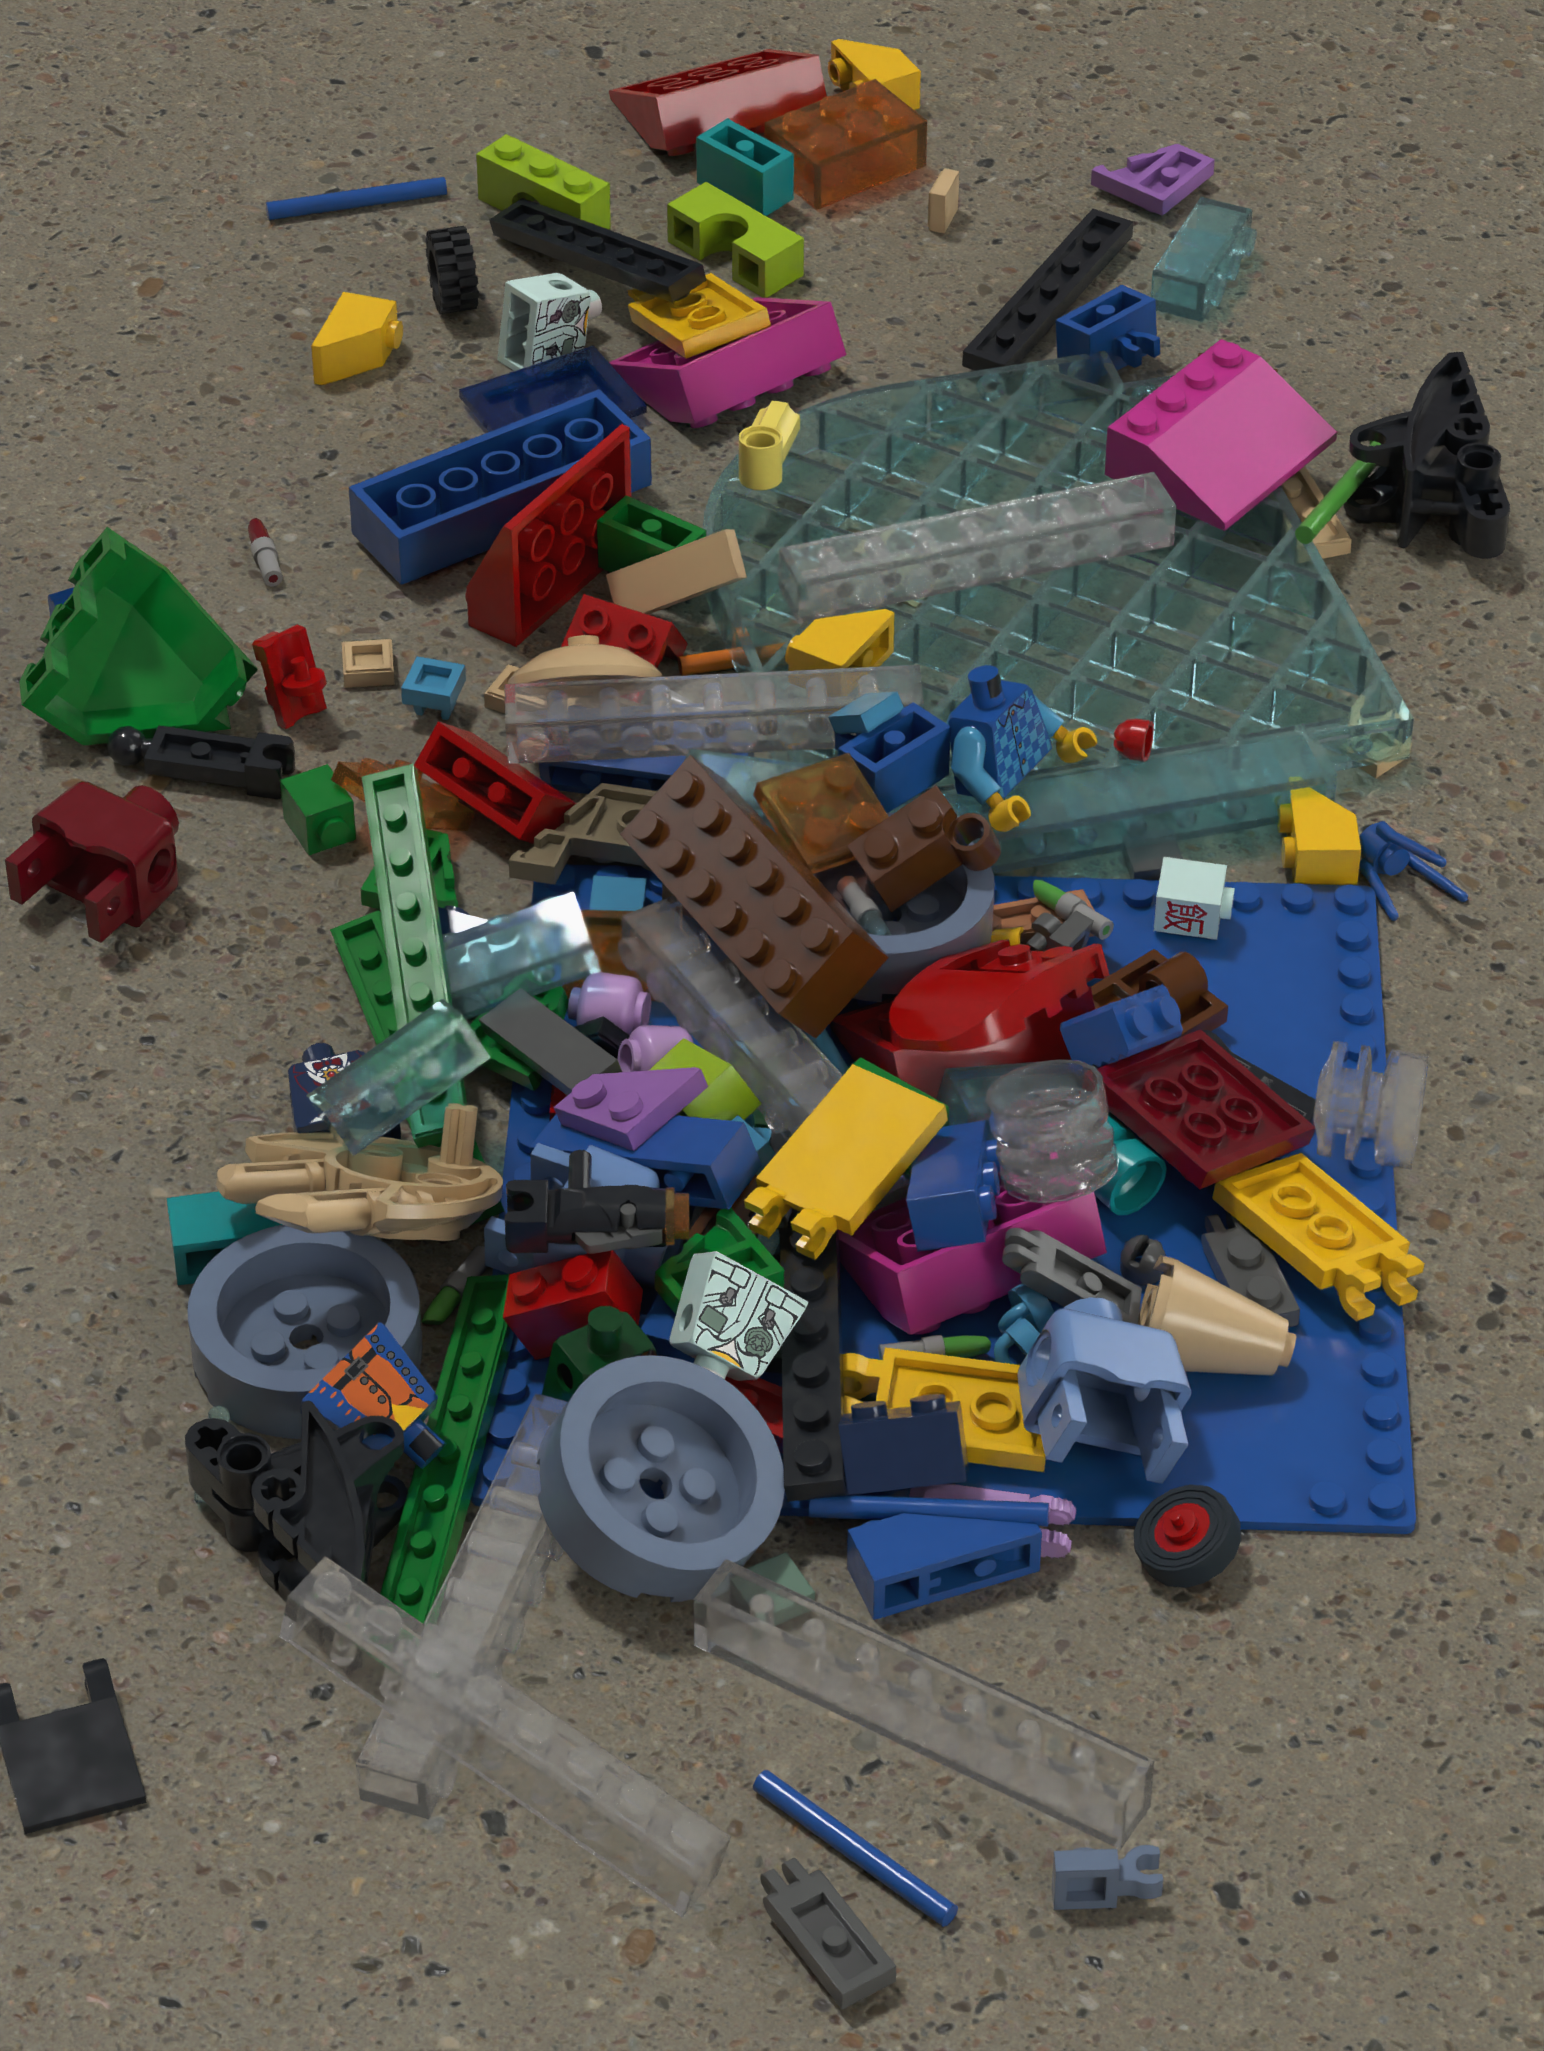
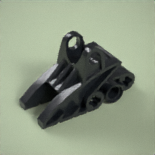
(1436, 465)
(301, 1499)

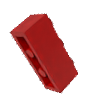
(491, 785)

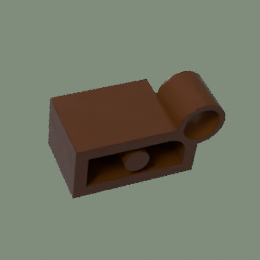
(922, 847)

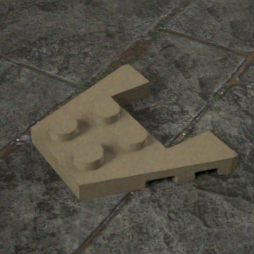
(588, 830)

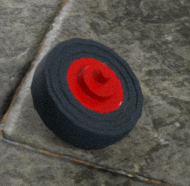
(1187, 1536)

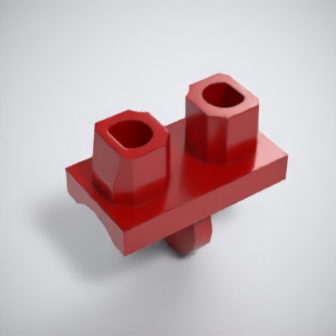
(290, 675)

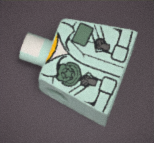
(544, 319)
(732, 1317)

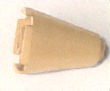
(1215, 1324)

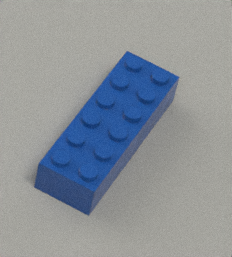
(465, 494)

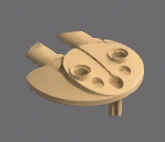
(379, 1192)

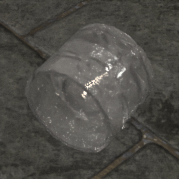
(1371, 1105)
(1052, 1131)

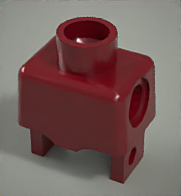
(102, 852)

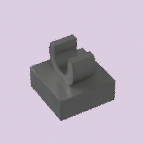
(1071, 933)

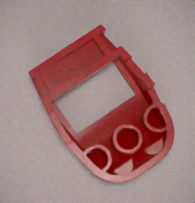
(987, 993)

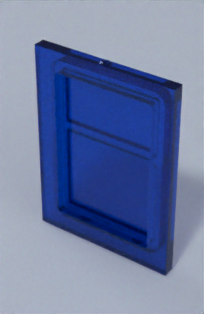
(548, 385)

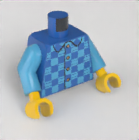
(1000, 738)

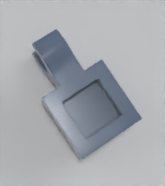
(1096, 1877)

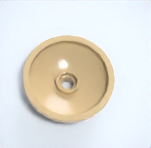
(584, 661)

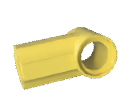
(767, 445)

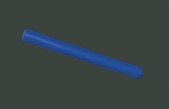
(356, 198)
(885, 1506)
(855, 1848)

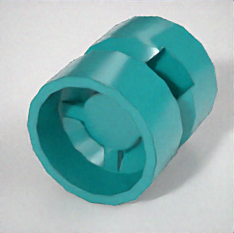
(1138, 1172)

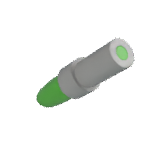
(1067, 903)
(453, 1287)
(957, 1346)

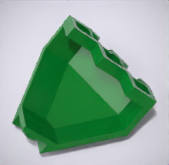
(132, 652)

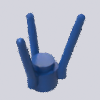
(1389, 853)

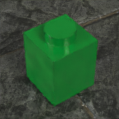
(318, 810)

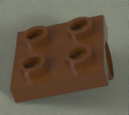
(1183, 979)

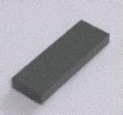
(546, 1042)

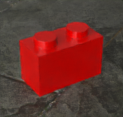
(561, 1294)

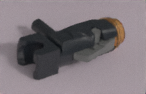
(592, 1216)

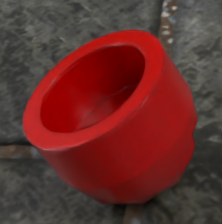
(1134, 739)

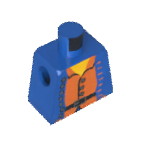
(384, 1382)

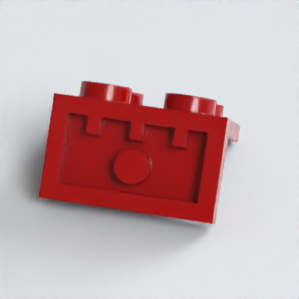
(627, 629)

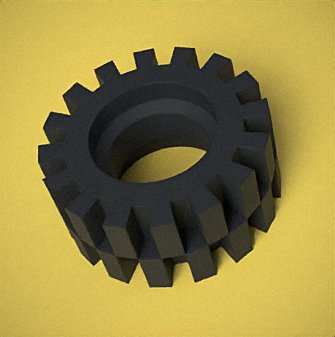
(452, 269)

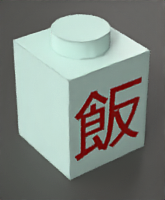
(1192, 898)

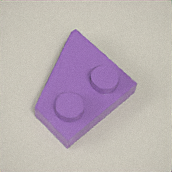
(1156, 179)
(629, 1105)

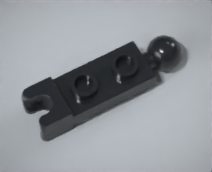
(208, 757)

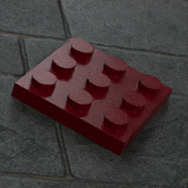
(1202, 1109)

